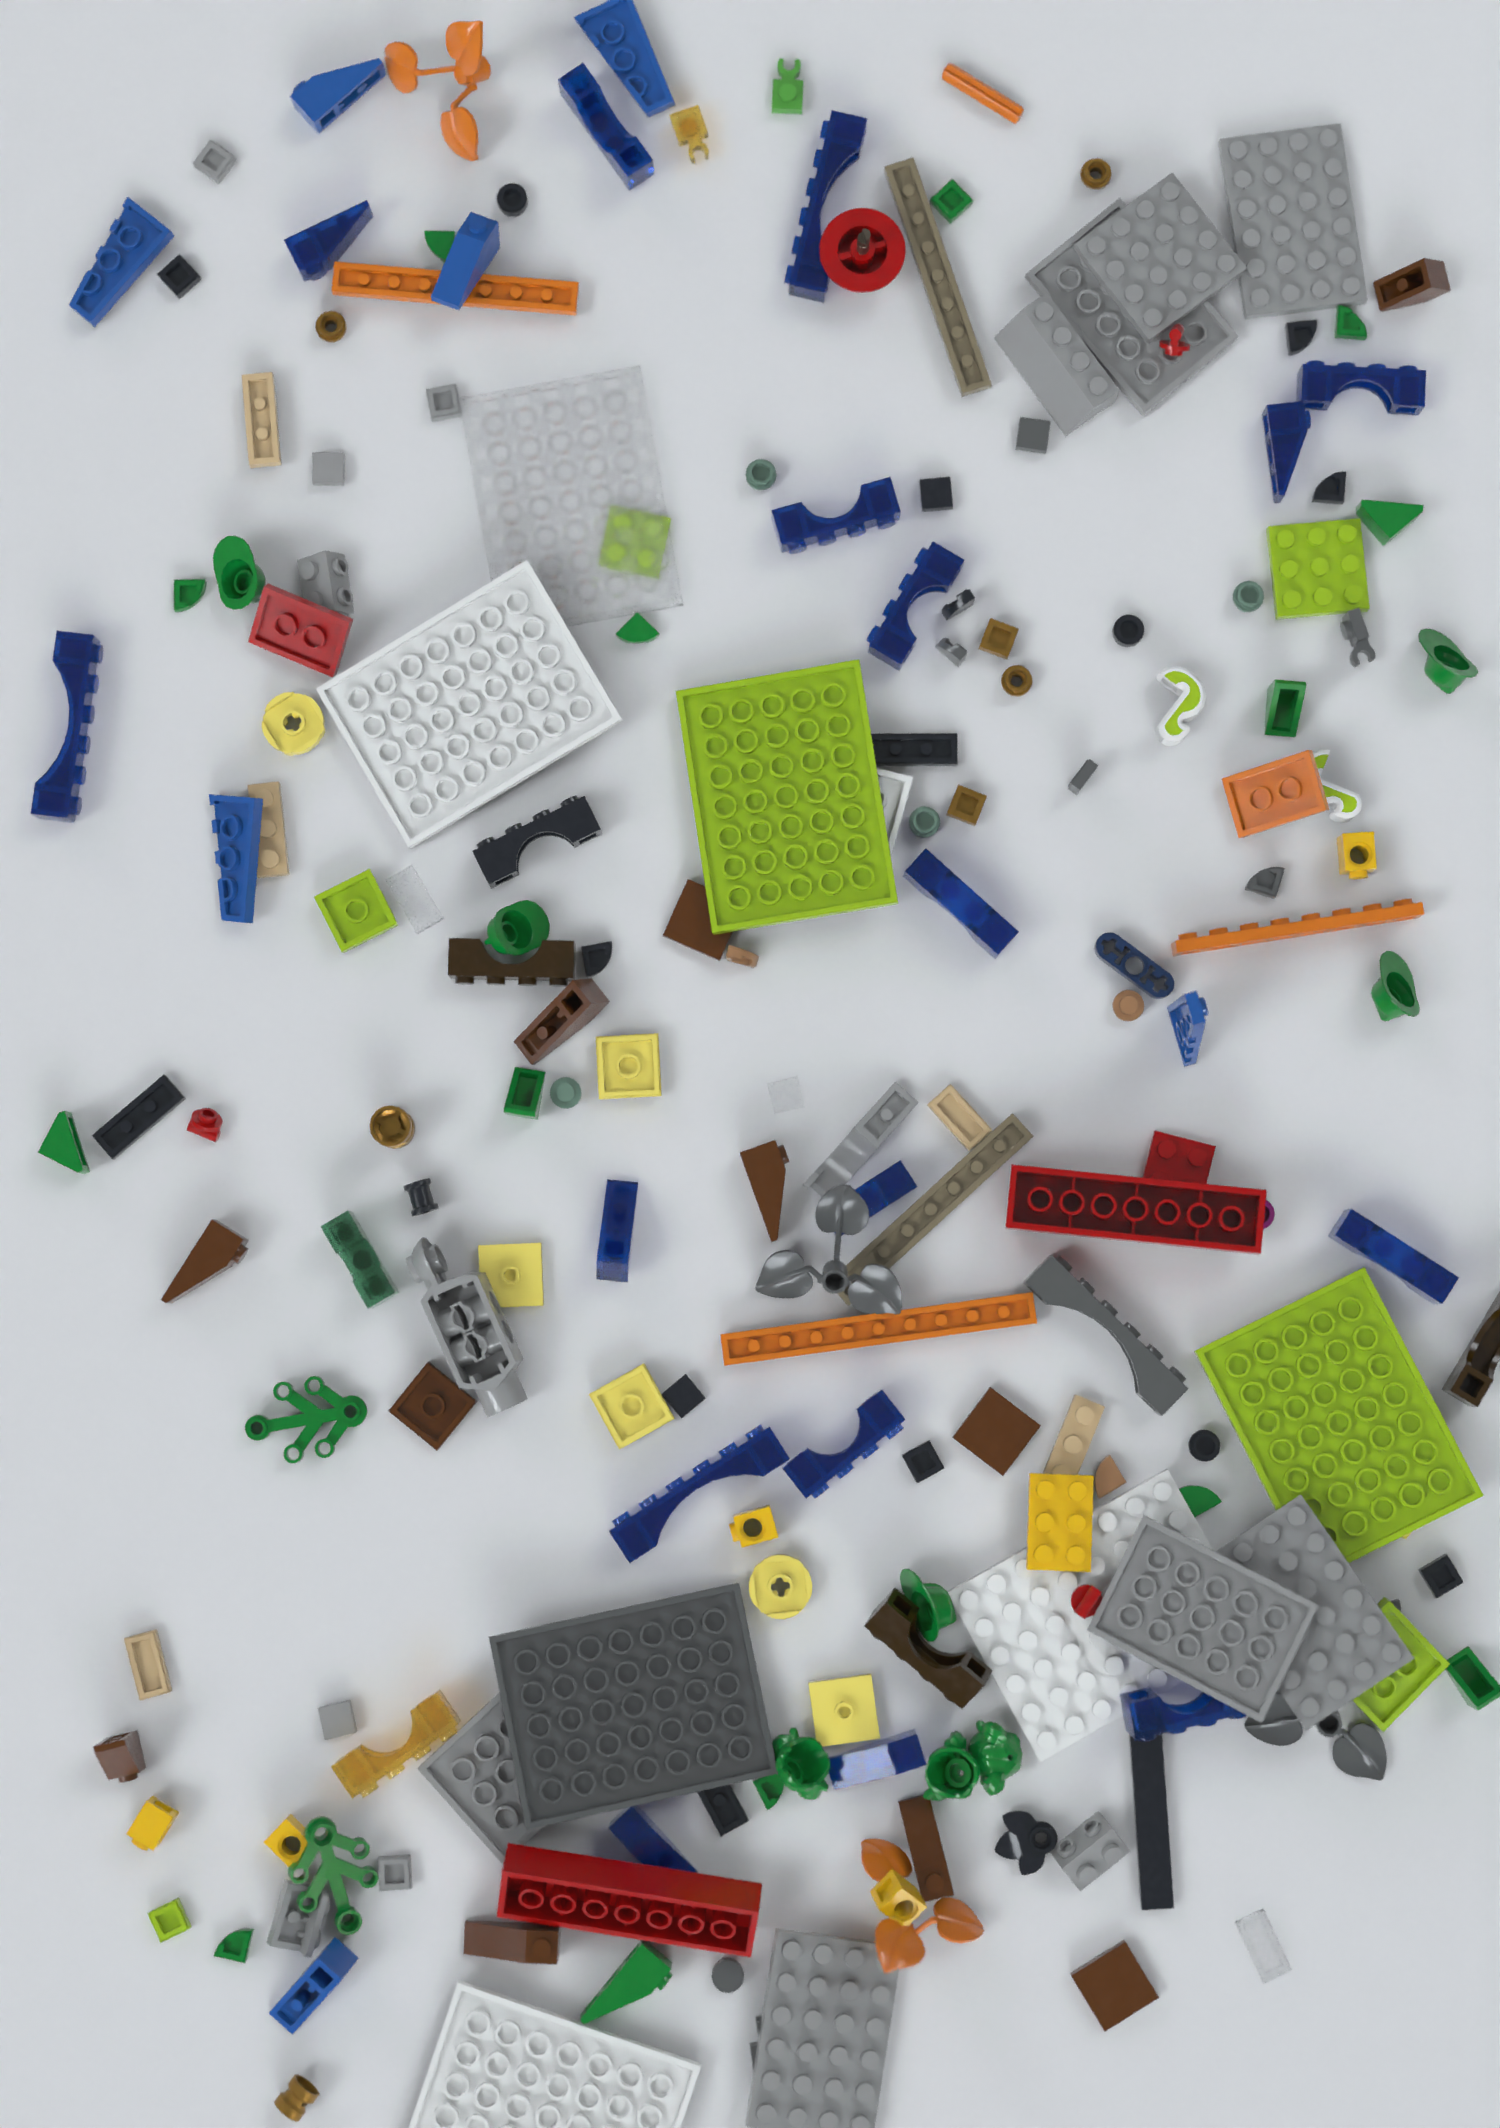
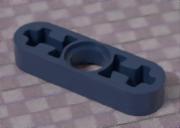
(1148, 985)

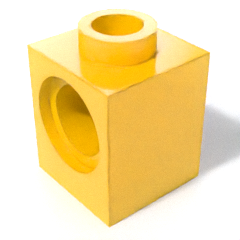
(1366, 845)
(767, 1532)
(152, 1824)
(277, 1840)
(898, 1898)

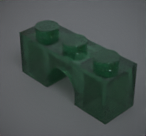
(360, 1258)

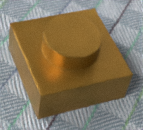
(998, 638)
(966, 805)

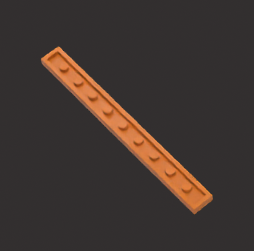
(878, 1328)

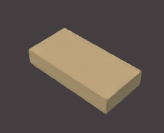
(959, 1117)
(148, 1664)

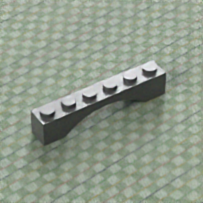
(1152, 1379)

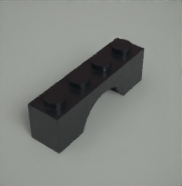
(501, 856)

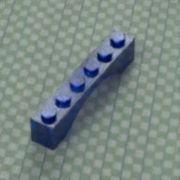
(841, 148)
(58, 789)
(756, 1456)

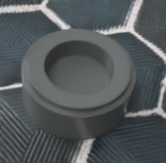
(727, 1975)

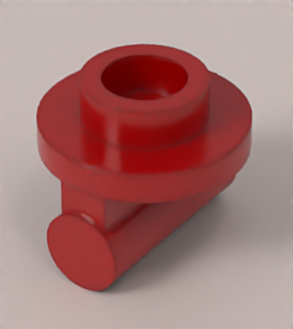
(1174, 346)
(206, 1124)
(1086, 1600)

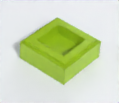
(169, 1920)

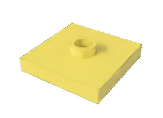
(628, 1066)
(514, 1273)
(631, 1406)
(844, 1710)

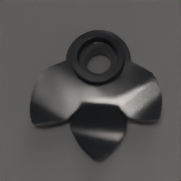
(1020, 1841)

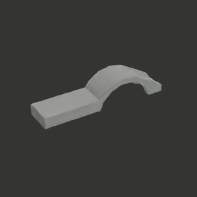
(862, 1140)

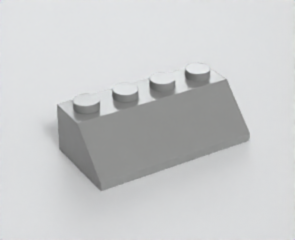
(1056, 364)

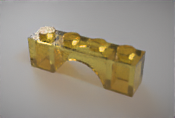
(364, 1767)

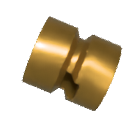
(392, 1127)

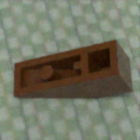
(561, 1019)
(767, 1176)
(213, 1254)
(926, 1848)
(513, 1941)

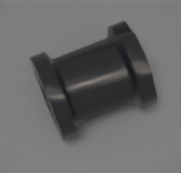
(421, 1197)

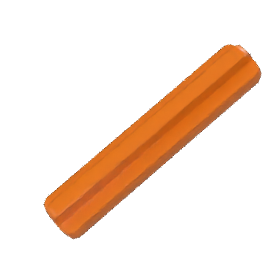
(982, 93)

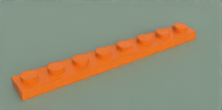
(489, 292)
(1310, 925)

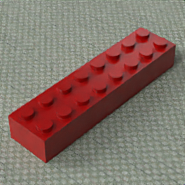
(1136, 1209)
(629, 1900)

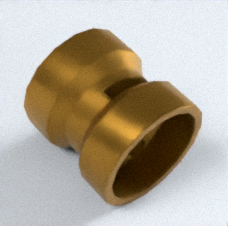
(295, 2099)

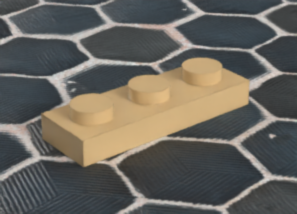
(261, 420)
(272, 845)
(1074, 1437)

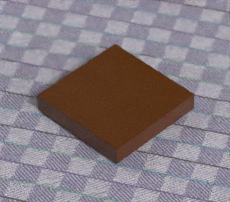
(692, 925)
(432, 1406)
(996, 1431)
(1114, 1985)

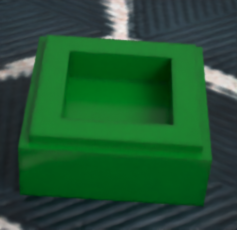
(951, 201)

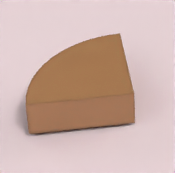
(741, 956)
(1107, 1477)

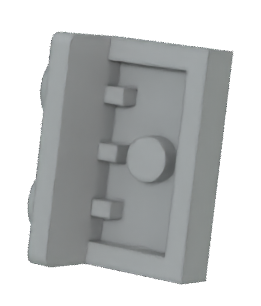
(326, 581)
(1089, 1851)
(295, 1928)

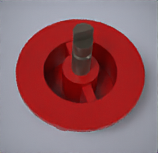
(862, 250)

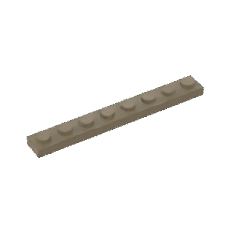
(937, 277)
(942, 1198)

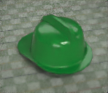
(237, 574)
(1445, 662)
(518, 928)
(1395, 989)
(934, 1604)

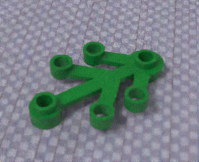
(311, 1418)
(331, 1870)

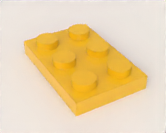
(1059, 1522)

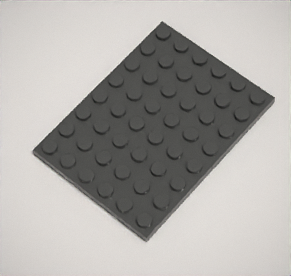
(632, 1705)

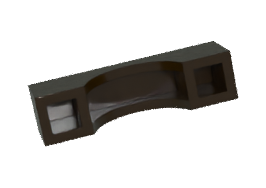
(552, 962)
(1478, 1362)
(954, 1674)

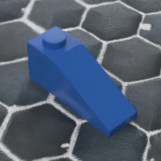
(333, 92)
(467, 260)
(313, 1985)

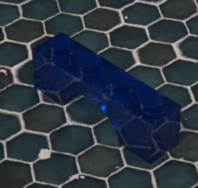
(592, 110)
(1398, 389)
(799, 527)
(934, 573)
(960, 901)
(1393, 1255)
(812, 1470)
(1149, 1716)

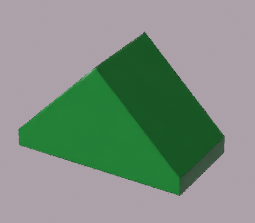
(1387, 518)
(1284, 707)
(525, 1093)
(64, 1144)
(1472, 1679)

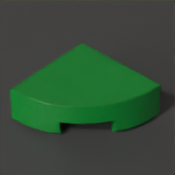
(440, 242)
(1349, 325)
(188, 593)
(637, 631)
(1199, 1498)
(769, 1789)
(235, 1945)

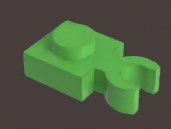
(787, 91)

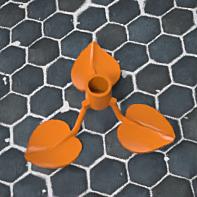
(464, 45)
(898, 1944)

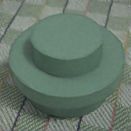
(760, 474)
(1248, 596)
(924, 822)
(565, 1093)

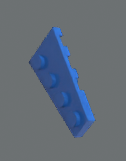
(624, 45)
(126, 254)
(238, 836)
(1188, 1024)

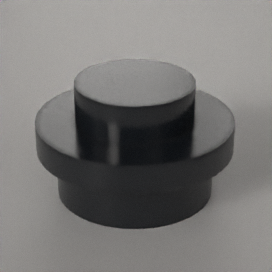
(1204, 1445)

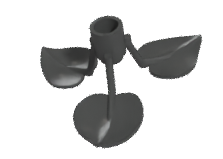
(870, 1292)
(1356, 1753)

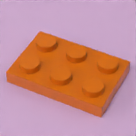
(1275, 794)

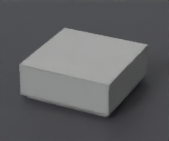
(214, 161)
(443, 402)
(328, 469)
(337, 1719)
(395, 1872)

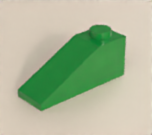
(633, 1980)

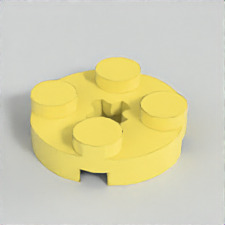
(291, 741)
(767, 1599)

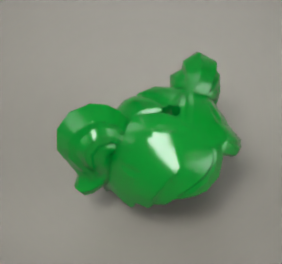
(991, 1749)
(801, 1764)
(944, 1769)

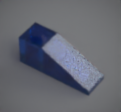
(327, 241)
(1284, 434)
(617, 1231)
(876, 1760)
(647, 1841)

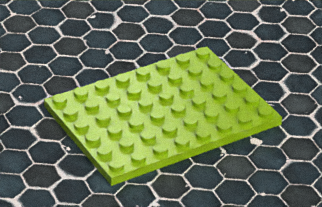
(786, 797)
(1340, 1416)

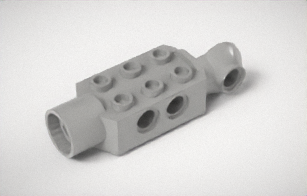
(469, 1329)

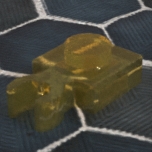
(690, 130)

